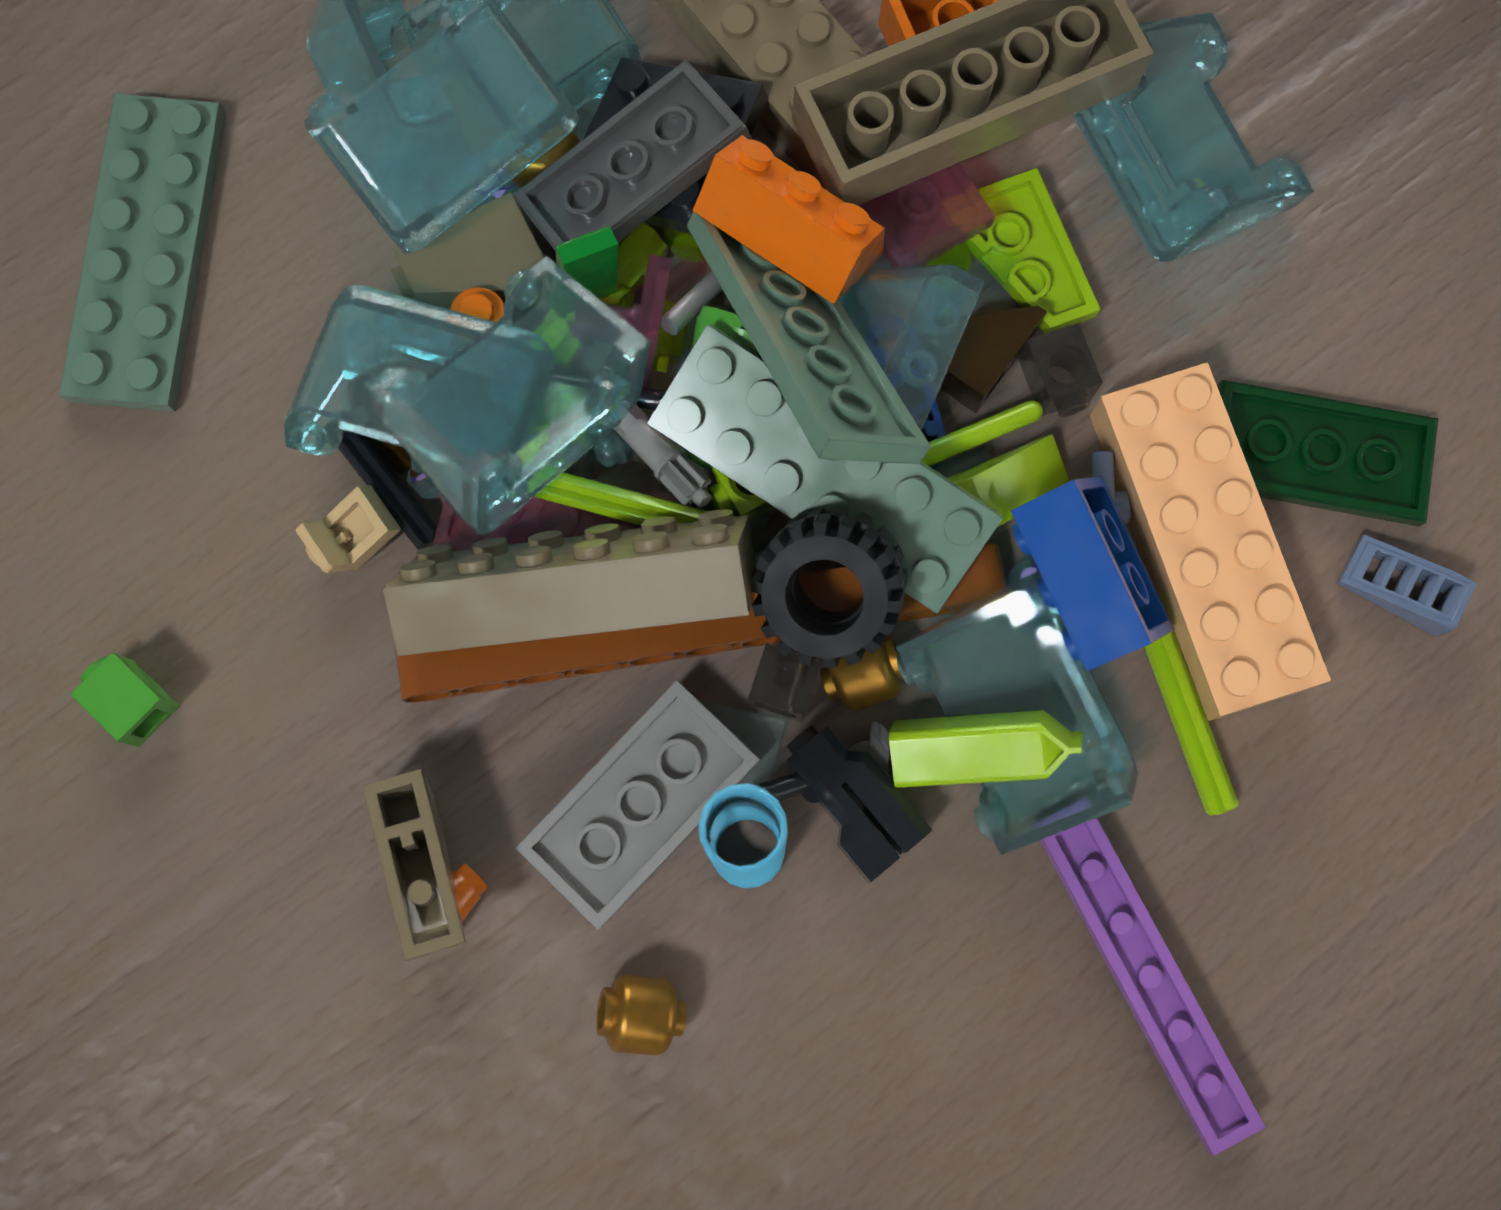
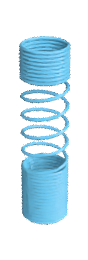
(738, 804)

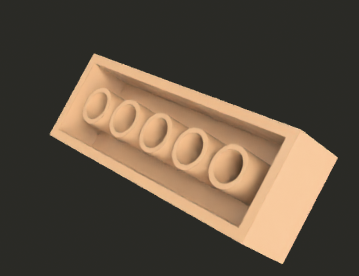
(1208, 542)

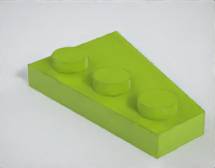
(1033, 253)

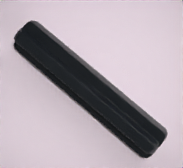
(389, 487)

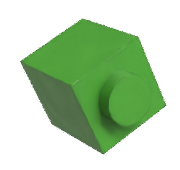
(123, 699)

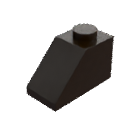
(988, 351)

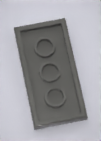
(633, 160)

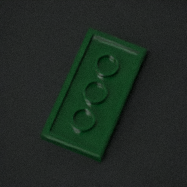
(1334, 452)

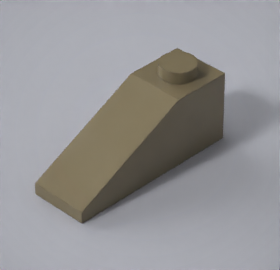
(415, 863)

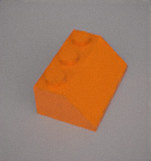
(789, 218)

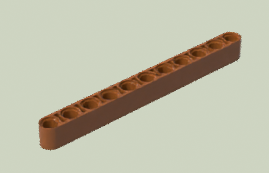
(517, 664)

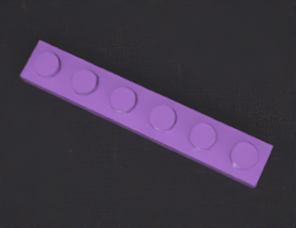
(1153, 986)

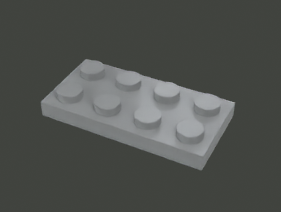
(636, 805)

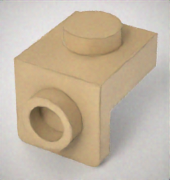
(349, 532)

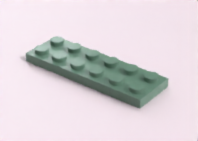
(143, 253)
(813, 357)
(740, 424)

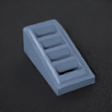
(1436, 578)

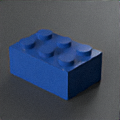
(1091, 572)

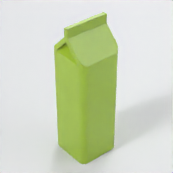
(979, 748)

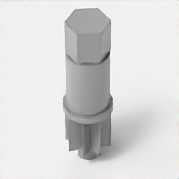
(667, 461)

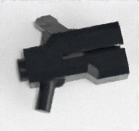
(850, 782)

